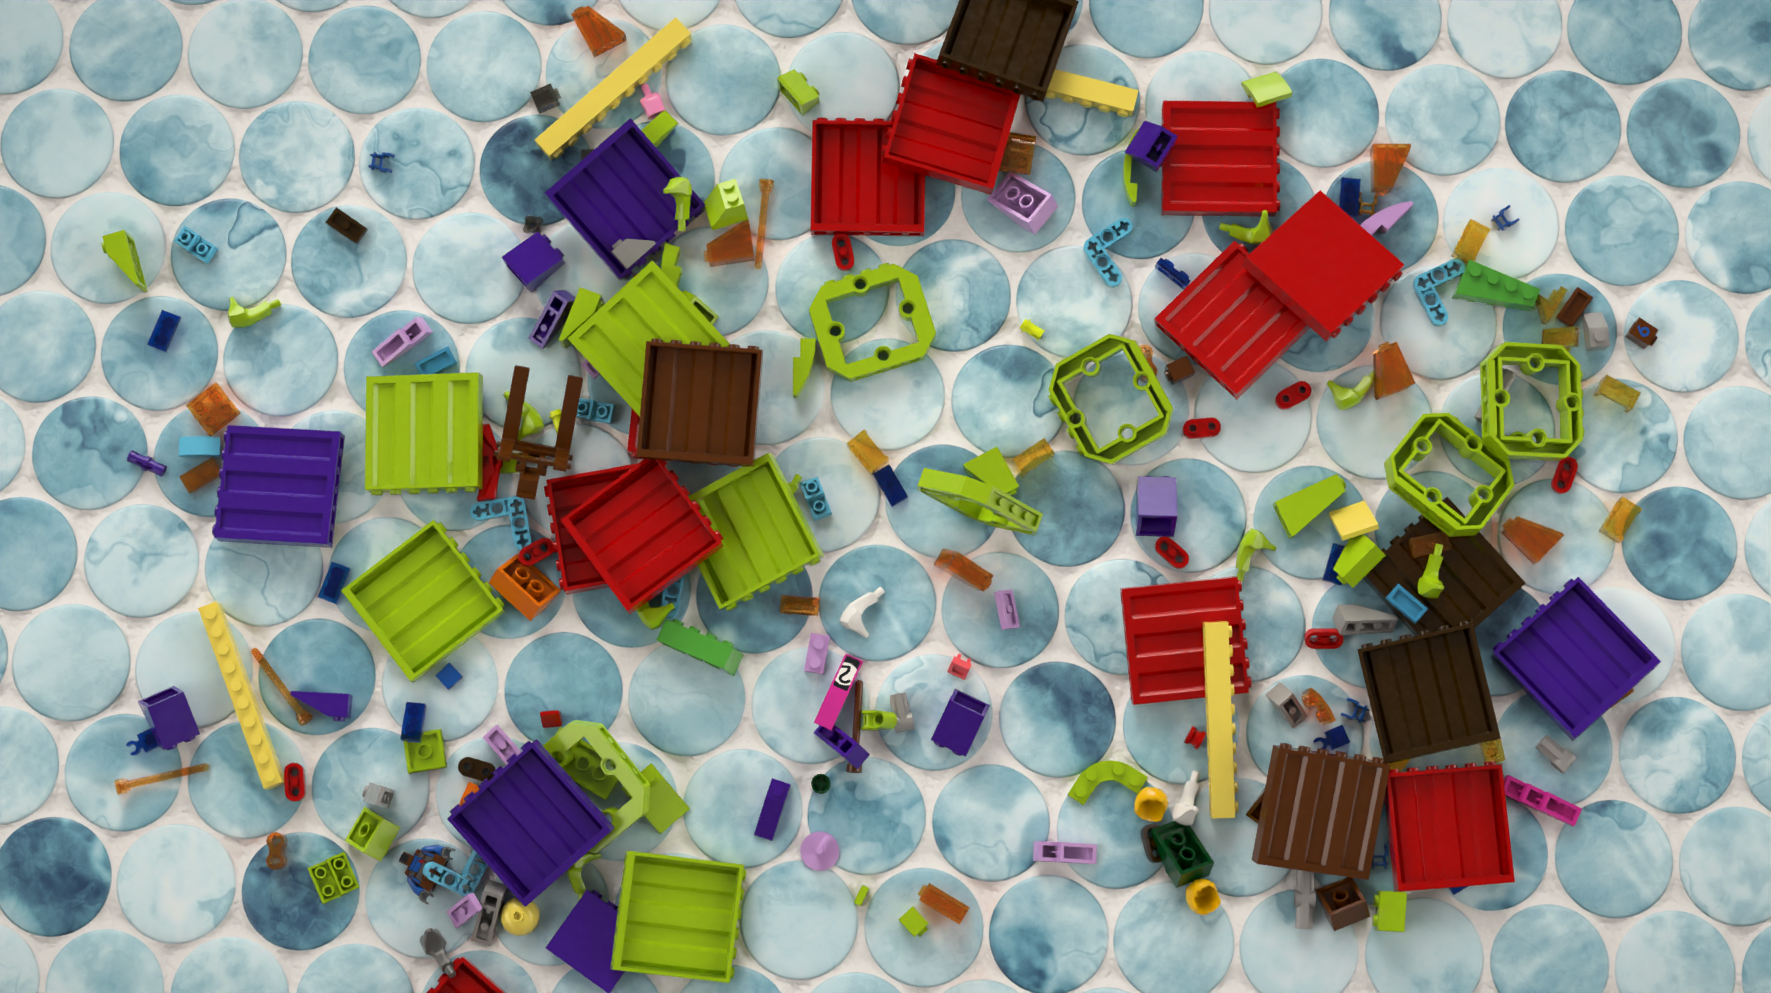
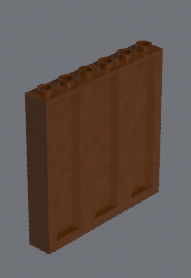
(700, 403)
(1320, 811)

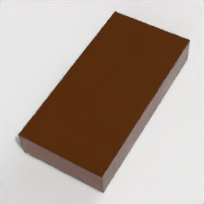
(1574, 307)

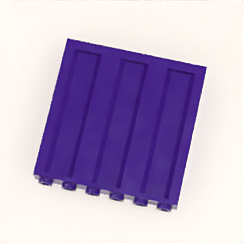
(621, 196)
(279, 486)
(1575, 658)
(530, 822)

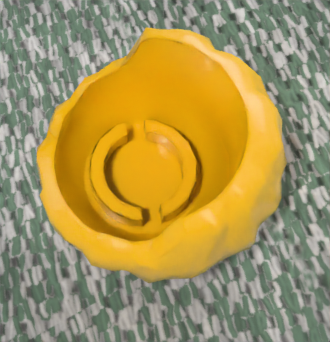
(1151, 804)
(1202, 896)

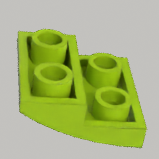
(1267, 89)
(333, 878)

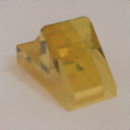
(1546, 307)
(1564, 336)
(1492, 751)

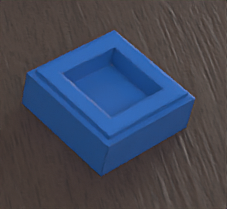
(449, 676)

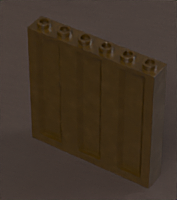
(1008, 42)
(1472, 576)
(1428, 692)

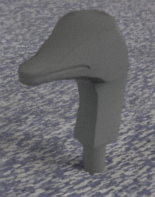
(434, 945)

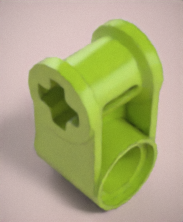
(878, 720)

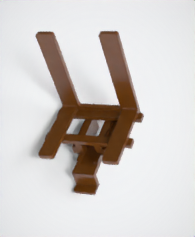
(561, 451)

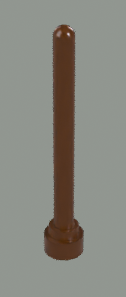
(856, 721)

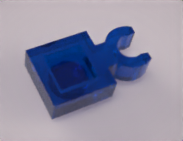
(1334, 738)
(146, 741)

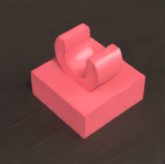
(959, 667)

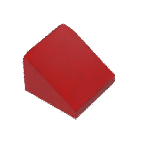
(551, 718)

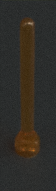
(765, 187)
(302, 715)
(123, 786)

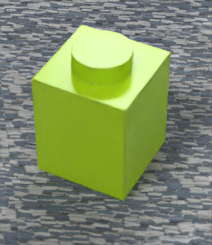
(914, 922)

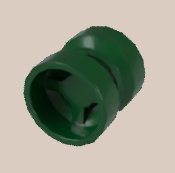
(820, 783)

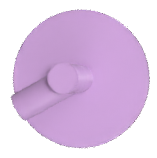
(819, 851)

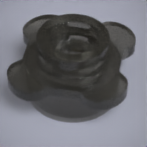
(532, 220)

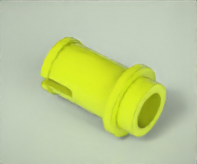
(1031, 329)
(555, 416)

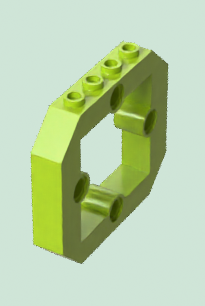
(873, 279)
(1076, 365)
(1569, 389)
(979, 501)
(1437, 511)
(625, 772)

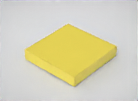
(1353, 520)

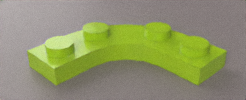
(1102, 772)

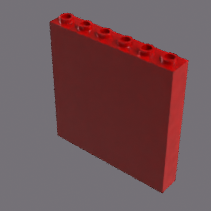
(1323, 266)

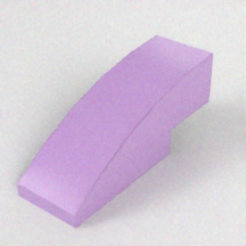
(1386, 218)
(402, 341)
(1064, 852)

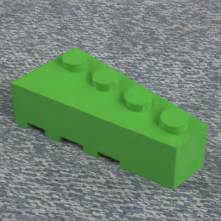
(1494, 288)
(700, 646)

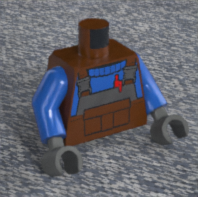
(417, 881)

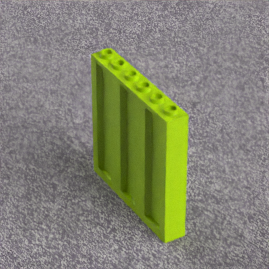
(641, 311)
(424, 433)
(761, 532)
(424, 600)
(678, 917)

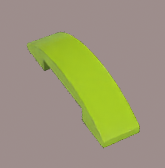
(1129, 188)

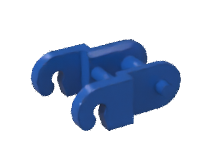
(374, 156)
(1501, 212)
(1364, 709)
(1384, 863)

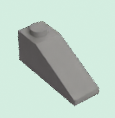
(1362, 620)
(378, 795)
(487, 919)

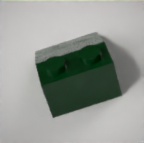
(1181, 853)

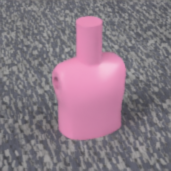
(651, 102)

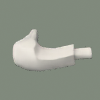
(852, 614)
(1185, 811)

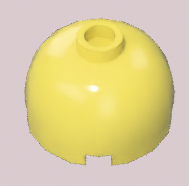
(518, 918)

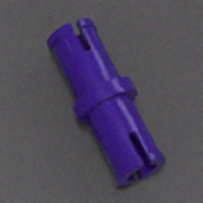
(146, 463)

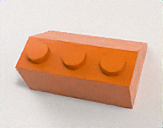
(524, 587)

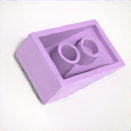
(1023, 202)

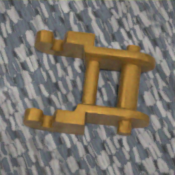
(1371, 212)

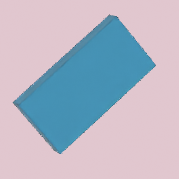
(436, 362)
(1406, 603)

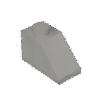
(630, 250)
(1595, 331)
(1286, 704)

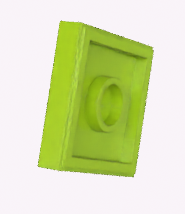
(427, 754)

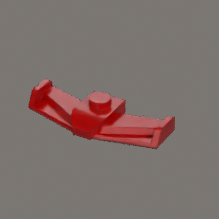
(491, 466)

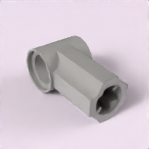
(904, 717)
(1559, 757)

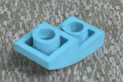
(196, 245)
(596, 411)
(199, 446)
(816, 498)

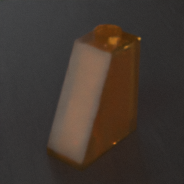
(597, 31)
(1385, 165)
(731, 247)
(1390, 371)
(1530, 538)
(964, 569)
(943, 903)

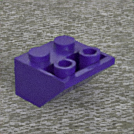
(1151, 145)

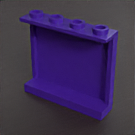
(588, 940)

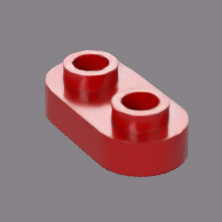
(844, 252)
(1293, 395)
(1202, 429)
(1563, 475)
(535, 552)
(1172, 552)
(1323, 639)
(294, 782)

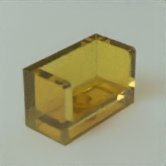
(1470, 241)
(1617, 392)
(867, 452)
(1033, 457)
(1619, 519)

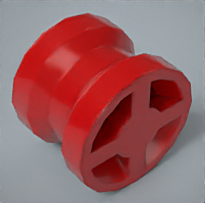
(1195, 737)

